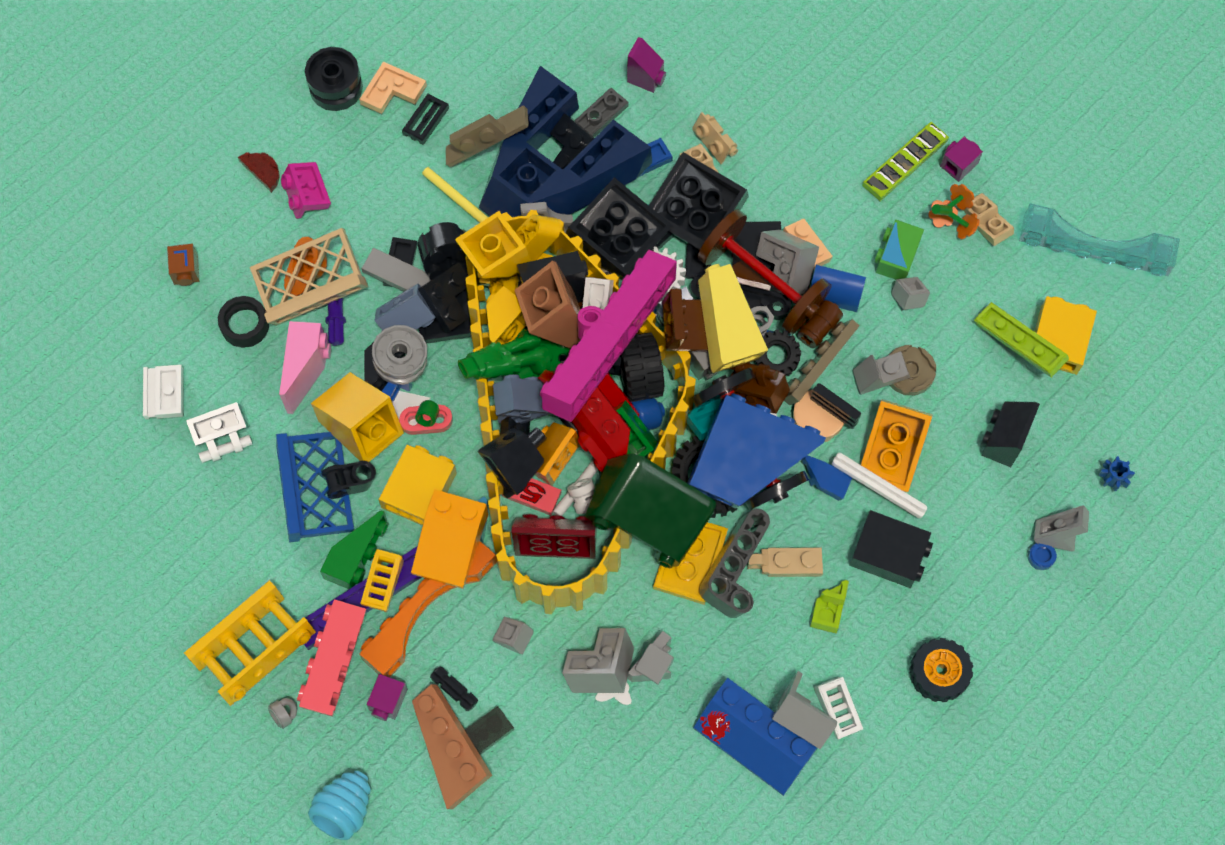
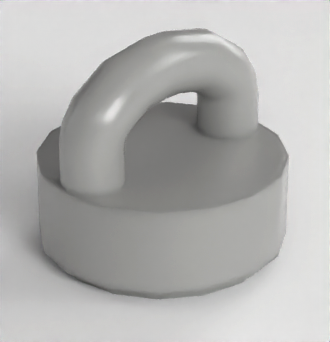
(279, 713)

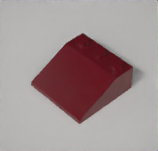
(554, 537)

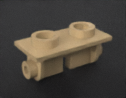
(710, 134)

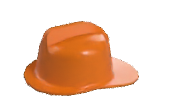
(305, 270)

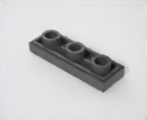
(604, 110)

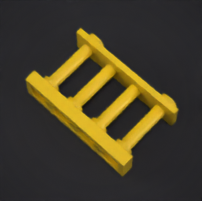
(237, 623)

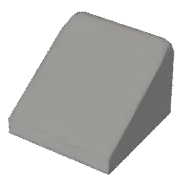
(513, 635)
(654, 663)

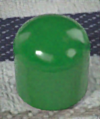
(428, 408)

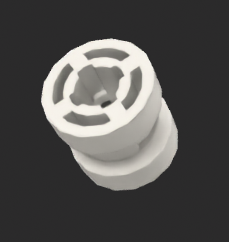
(582, 493)

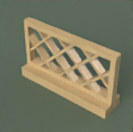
(309, 299)

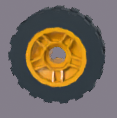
(944, 655)

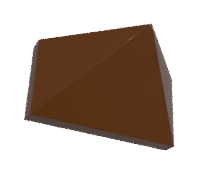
(748, 276)

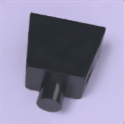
(514, 457)

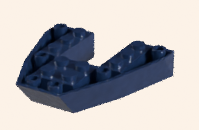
(527, 176)

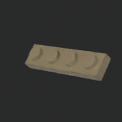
(814, 368)

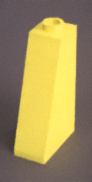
(728, 321)

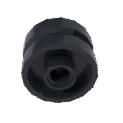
(333, 78)

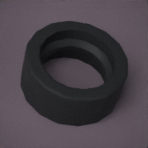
(235, 305)

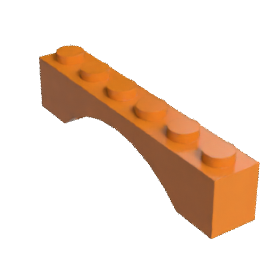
(388, 648)

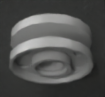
(399, 339)

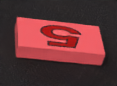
(538, 496)

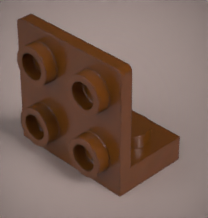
(683, 323)

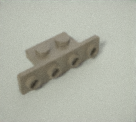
(484, 134)

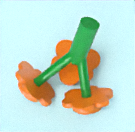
(944, 212)

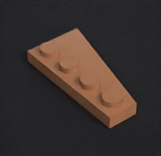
(451, 751)

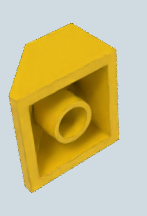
(494, 247)
(504, 316)

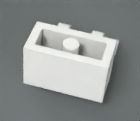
(217, 424)

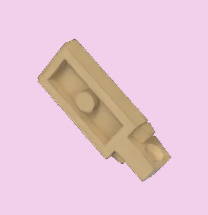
(788, 562)

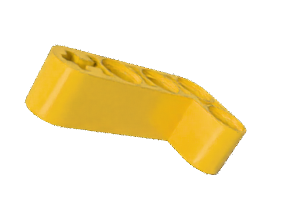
(537, 235)

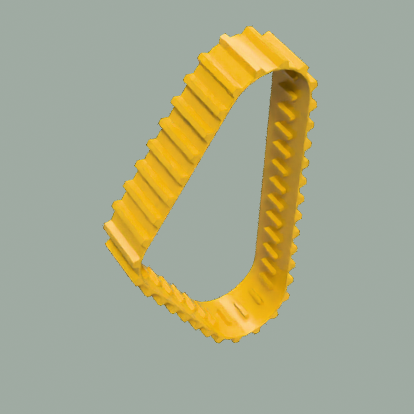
(675, 361)

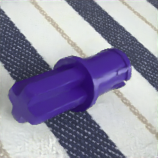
(335, 322)

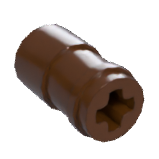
(820, 324)

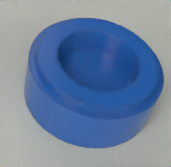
(1042, 556)

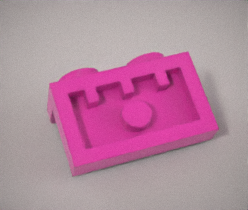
(304, 188)

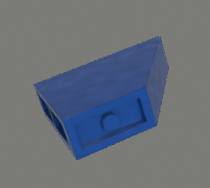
(748, 450)

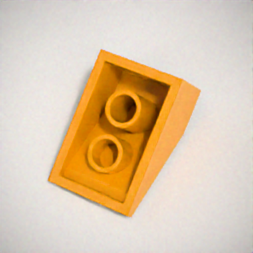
(896, 443)
(556, 451)
(449, 538)

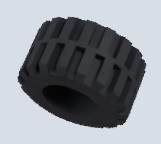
(642, 368)

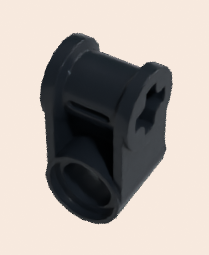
(343, 478)

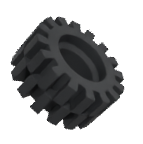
(791, 347)

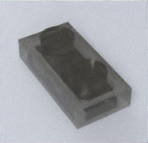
(489, 730)

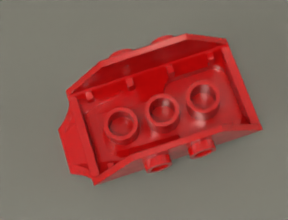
(599, 424)

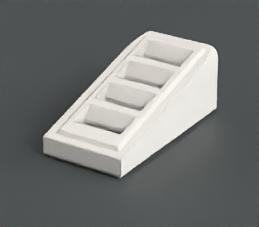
(843, 693)

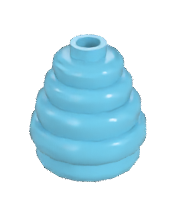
(341, 805)

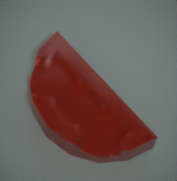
(262, 167)

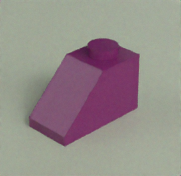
(645, 66)

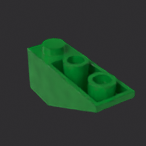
(349, 556)

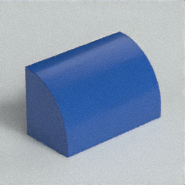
(845, 289)

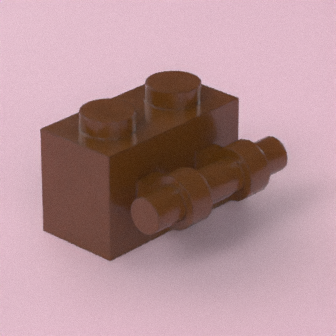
(766, 389)

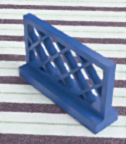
(290, 486)

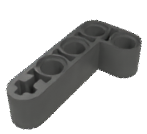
(738, 559)

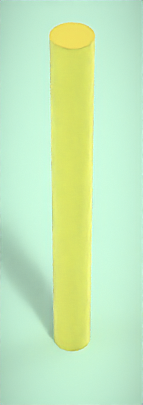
(454, 195)

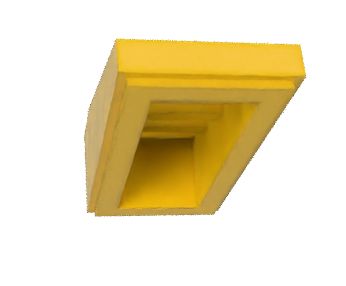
(379, 557)

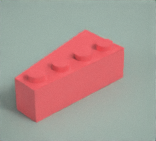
(332, 657)

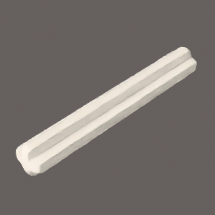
(879, 485)

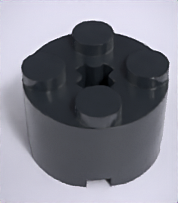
(440, 250)

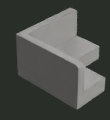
(792, 258)
(604, 668)
(801, 717)

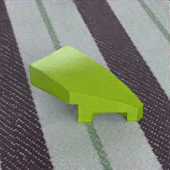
(829, 608)

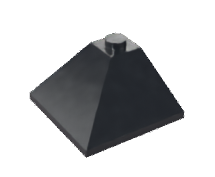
(696, 200)
(618, 228)

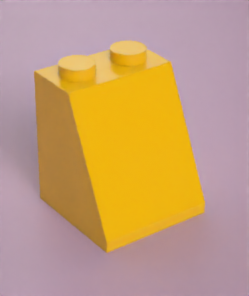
(358, 416)

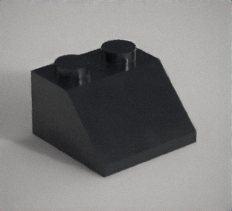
(1009, 431)

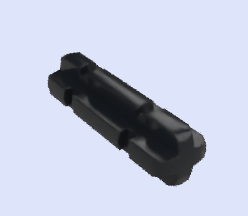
(454, 688)

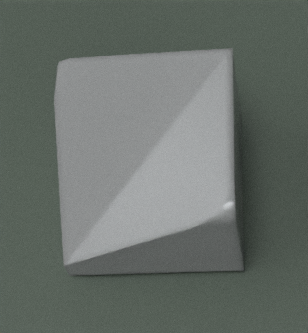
(910, 293)

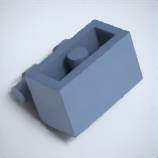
(405, 309)

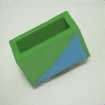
(899, 251)

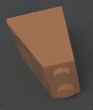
(550, 306)

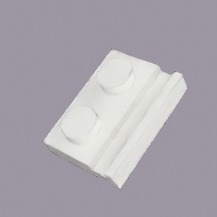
(163, 391)

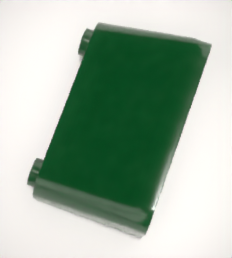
(650, 507)

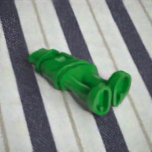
(498, 360)

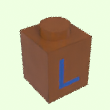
(183, 264)

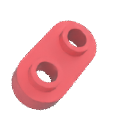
(409, 414)

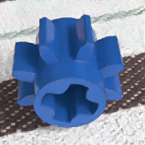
(1111, 478)

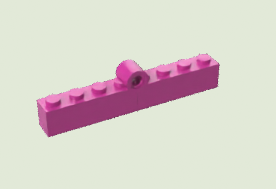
(607, 334)

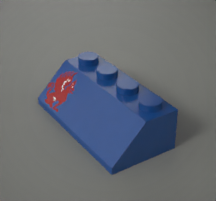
(751, 737)

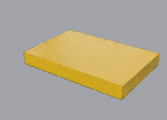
(687, 577)

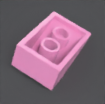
(303, 361)

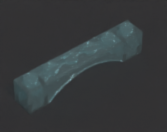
(1048, 229)

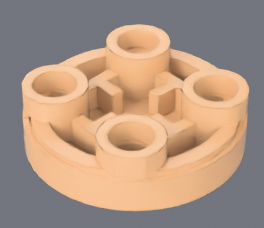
(810, 414)

